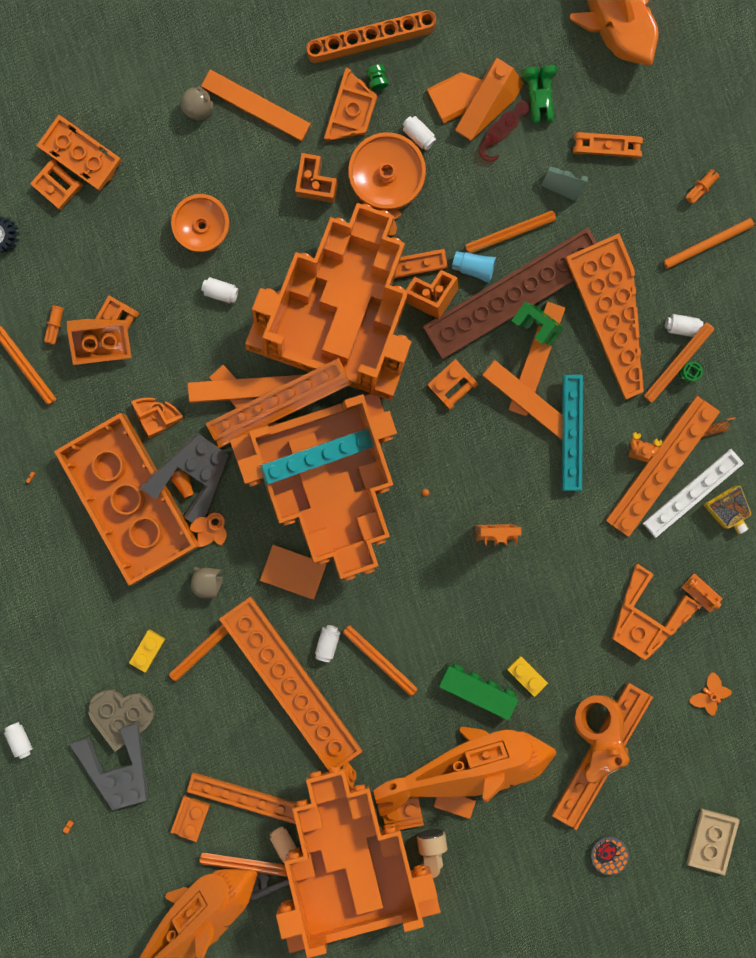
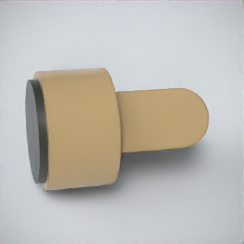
(432, 845)

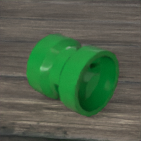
(377, 78)
(686, 372)

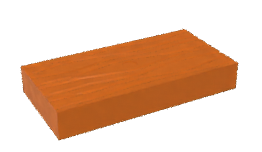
(137, 529)

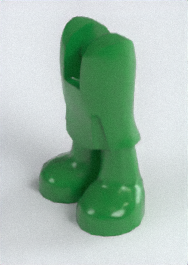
(540, 97)

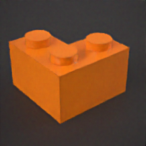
(311, 184)
(432, 297)

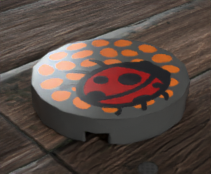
(609, 855)

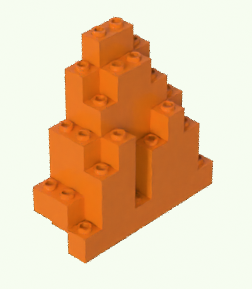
(340, 306)
(335, 500)
(348, 870)

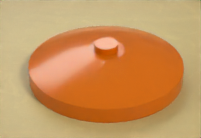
(387, 171)

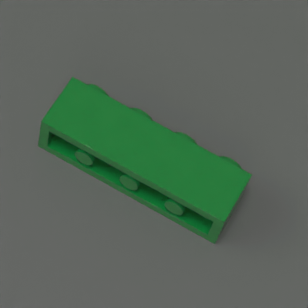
(479, 692)

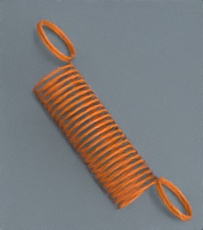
(721, 430)

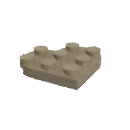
(112, 711)

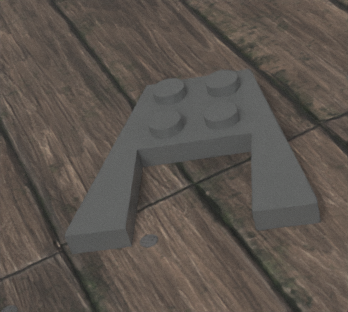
(201, 461)
(119, 785)

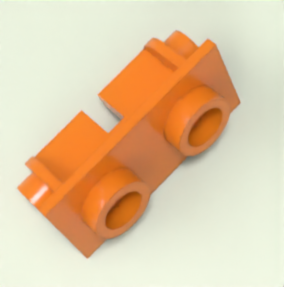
(702, 593)

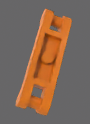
(608, 145)

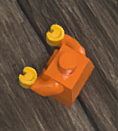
(643, 451)

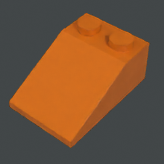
(98, 340)

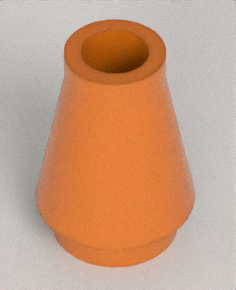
(183, 483)

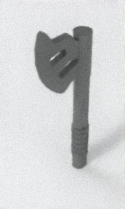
(265, 890)

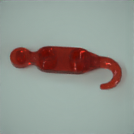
(502, 128)

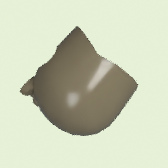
(196, 104)
(205, 582)

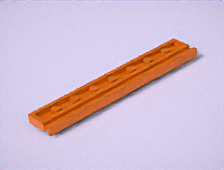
(279, 402)
(662, 466)
(581, 793)

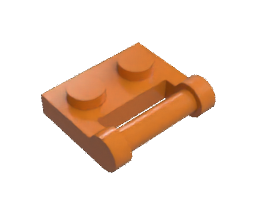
(52, 189)
(113, 309)
(448, 379)

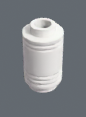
(419, 133)
(220, 290)
(683, 325)
(327, 643)
(18, 740)

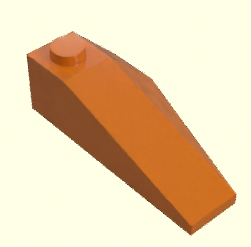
(492, 96)

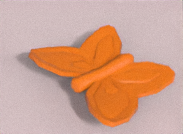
(712, 696)

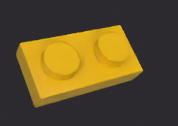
(147, 650)
(527, 675)

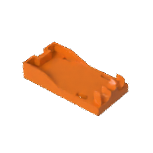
(79, 153)
(498, 533)

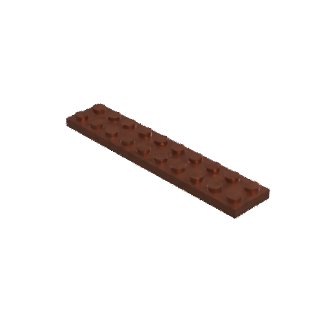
(505, 297)

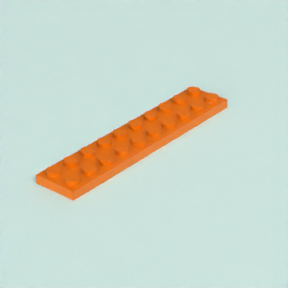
(290, 684)

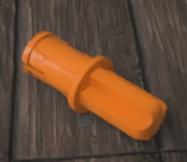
(702, 186)
(53, 324)

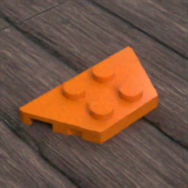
(351, 109)

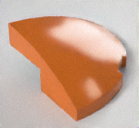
(155, 416)

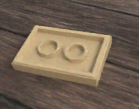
(712, 841)

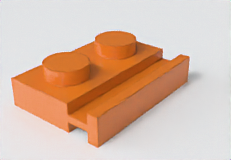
(406, 816)
(190, 818)

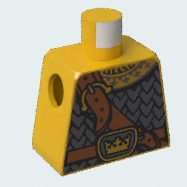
(730, 509)

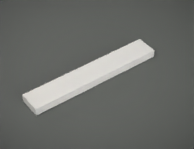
(692, 493)

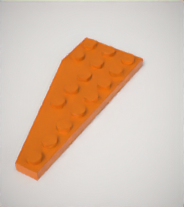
(608, 292)

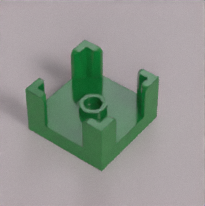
(529, 314)

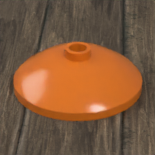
(192, 213)

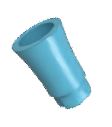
(474, 265)

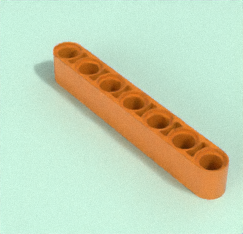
(378, 30)

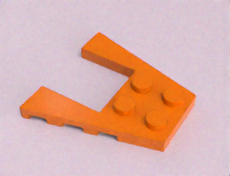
(637, 630)

